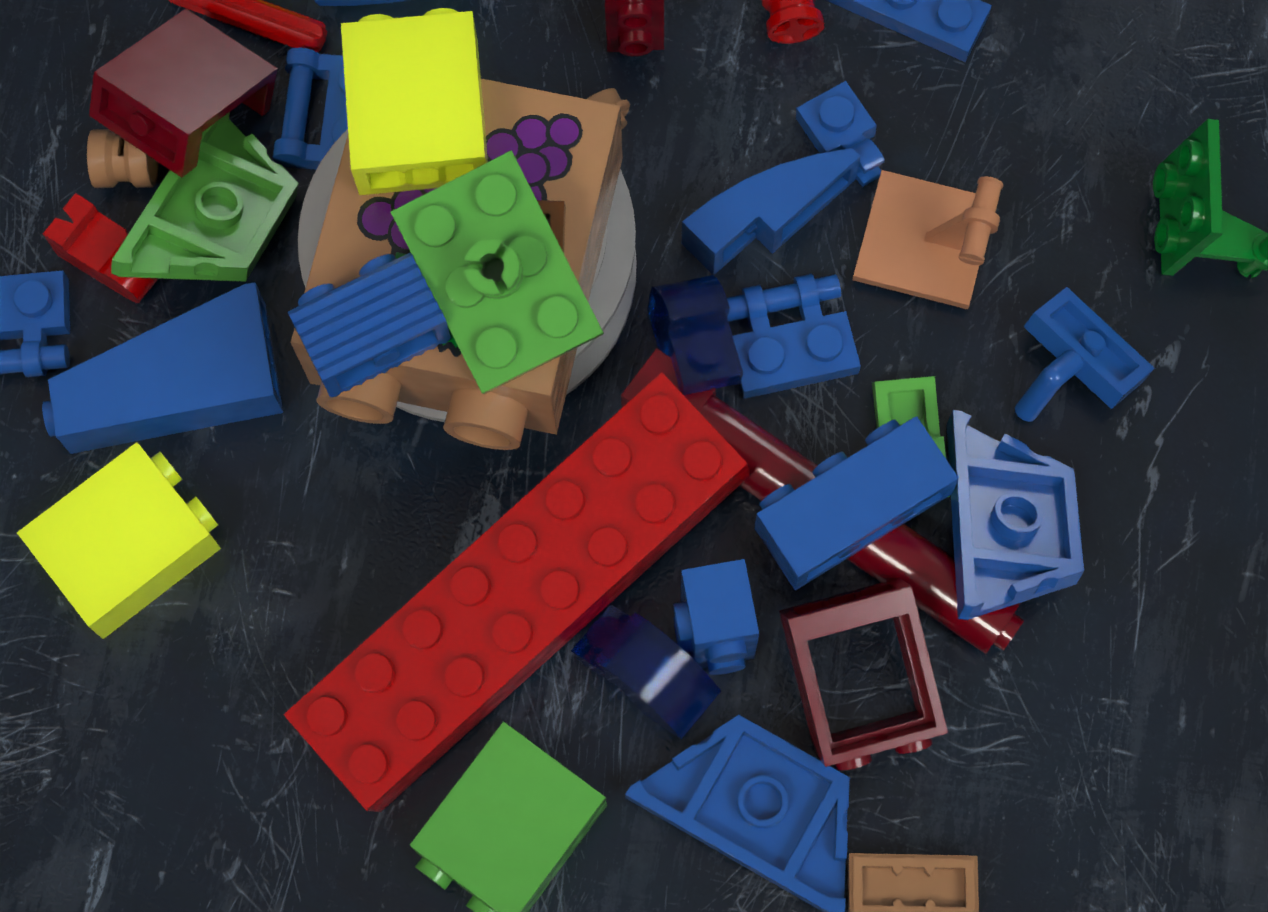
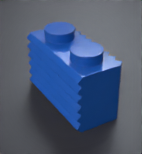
(369, 322)

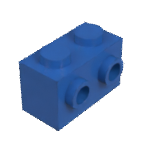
(717, 617)

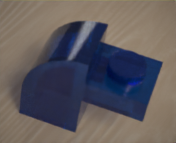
(695, 333)
(648, 669)

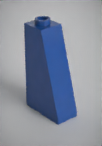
(171, 380)

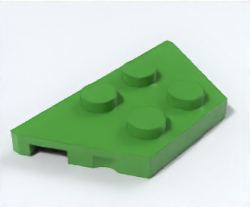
(214, 216)

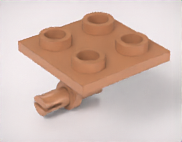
(928, 237)

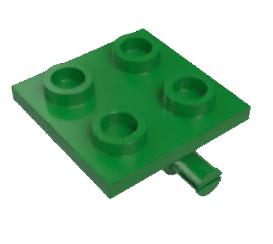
(1193, 213)

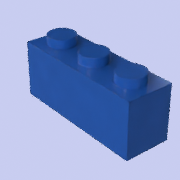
(854, 500)

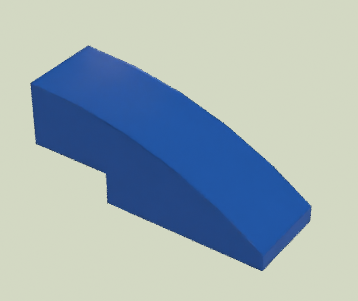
(767, 207)

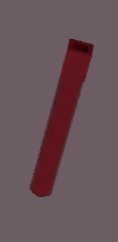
(894, 556)

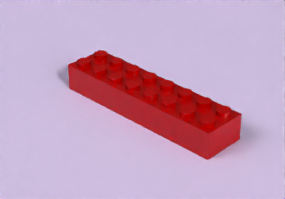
(518, 594)

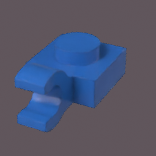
(839, 123)

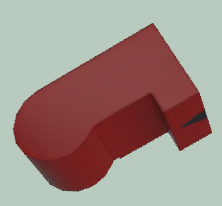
(90, 242)

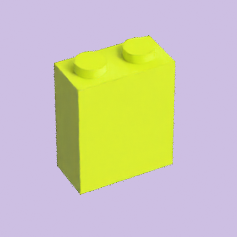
(413, 100)
(121, 539)

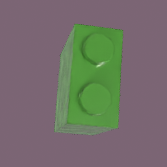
(507, 825)

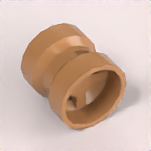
(116, 160)

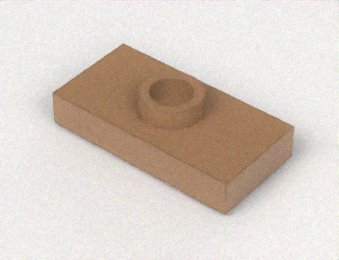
(912, 883)

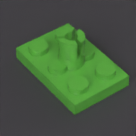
(497, 272)

